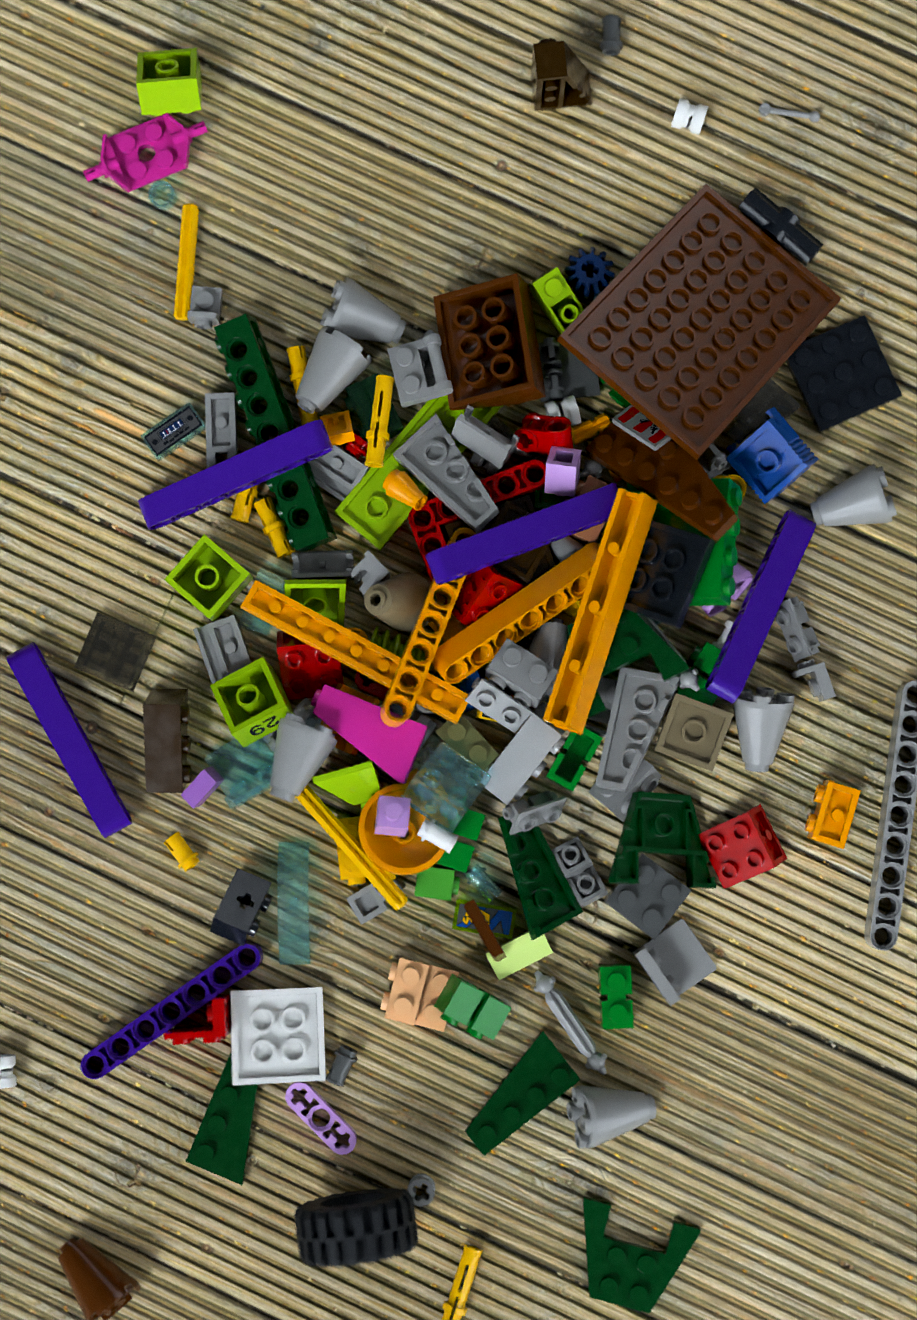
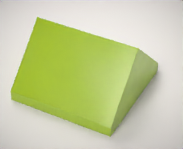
(321, 596)

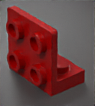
(482, 593)
(305, 668)
(742, 847)
(217, 1013)

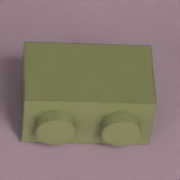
(468, 742)

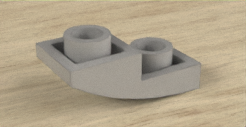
(579, 872)

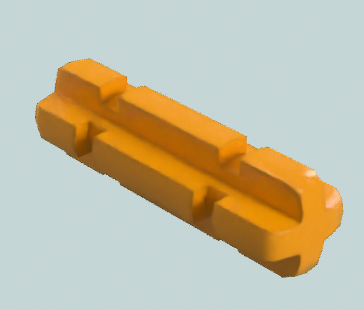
(589, 428)

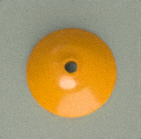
(394, 853)

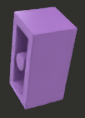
(202, 787)

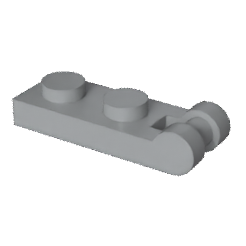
(220, 426)

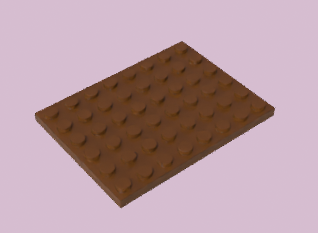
(699, 321)

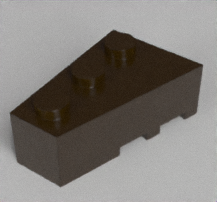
(558, 77)
(166, 740)

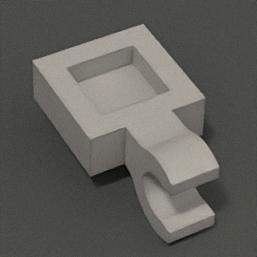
(368, 903)

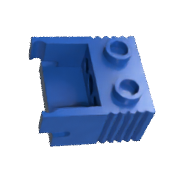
(771, 457)

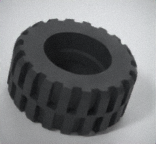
(356, 1227)

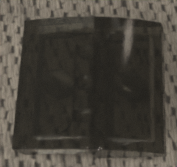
(115, 652)

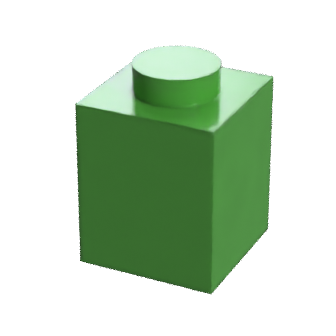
(437, 883)

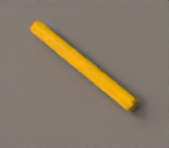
(352, 848)

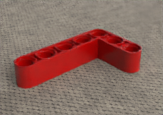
(435, 506)

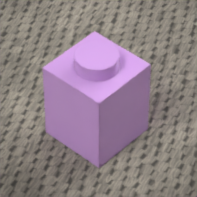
(562, 471)
(392, 816)

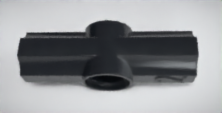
(780, 226)

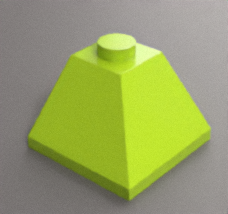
(351, 784)

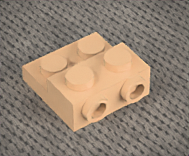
(415, 993)

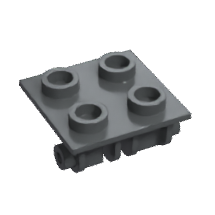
(565, 373)

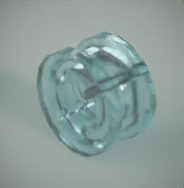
(164, 186)

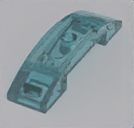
(293, 903)

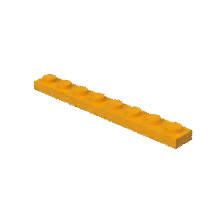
(349, 648)

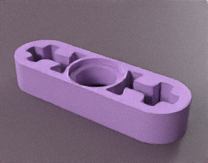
(329, 1140)

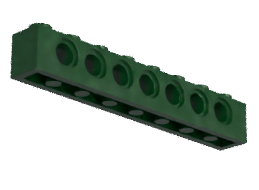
(229, 339)

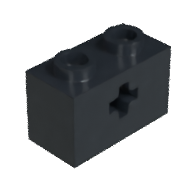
(233, 921)

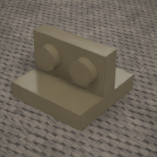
(693, 732)

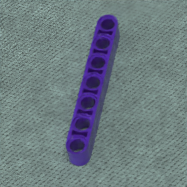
(235, 474)
(522, 535)
(760, 606)
(69, 740)
(159, 1017)

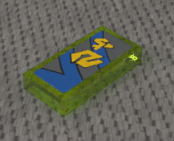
(499, 918)

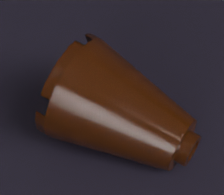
(95, 1280)

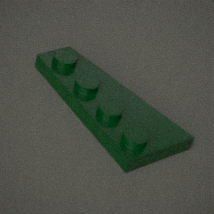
(539, 880)
(525, 1091)
(225, 1129)

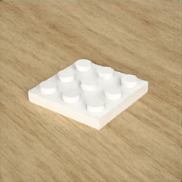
(277, 1036)

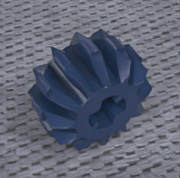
(600, 271)

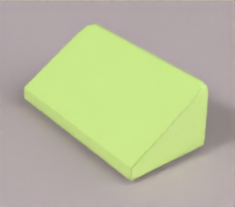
(519, 953)

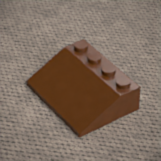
(490, 344)

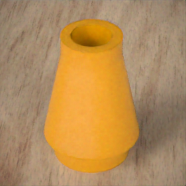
(403, 488)

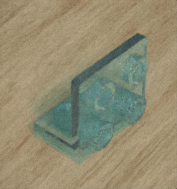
(244, 770)
(446, 787)

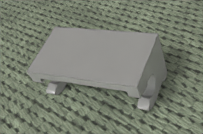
(483, 439)
(323, 565)
(370, 572)

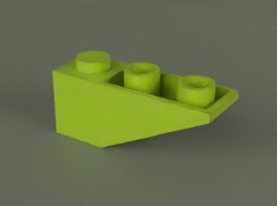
(556, 299)

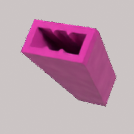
(361, 725)

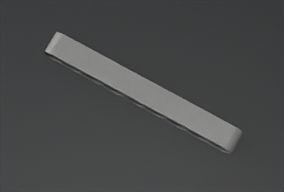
(888, 828)

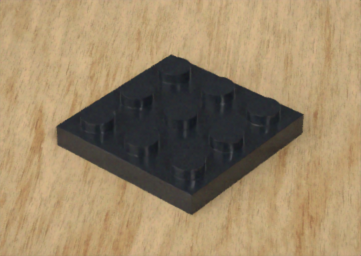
(842, 374)
(668, 574)

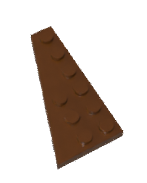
(666, 476)

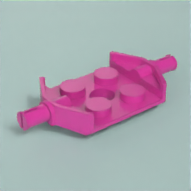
(121, 152)

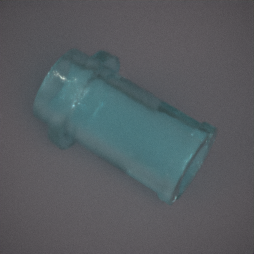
(482, 882)

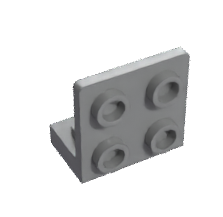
(675, 961)

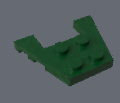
(632, 642)
(661, 826)
(627, 1271)

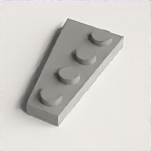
(444, 471)
(635, 716)

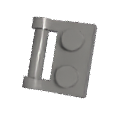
(410, 372)

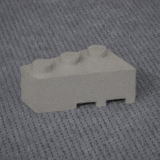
(524, 756)

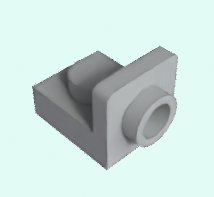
(205, 307)
(820, 682)

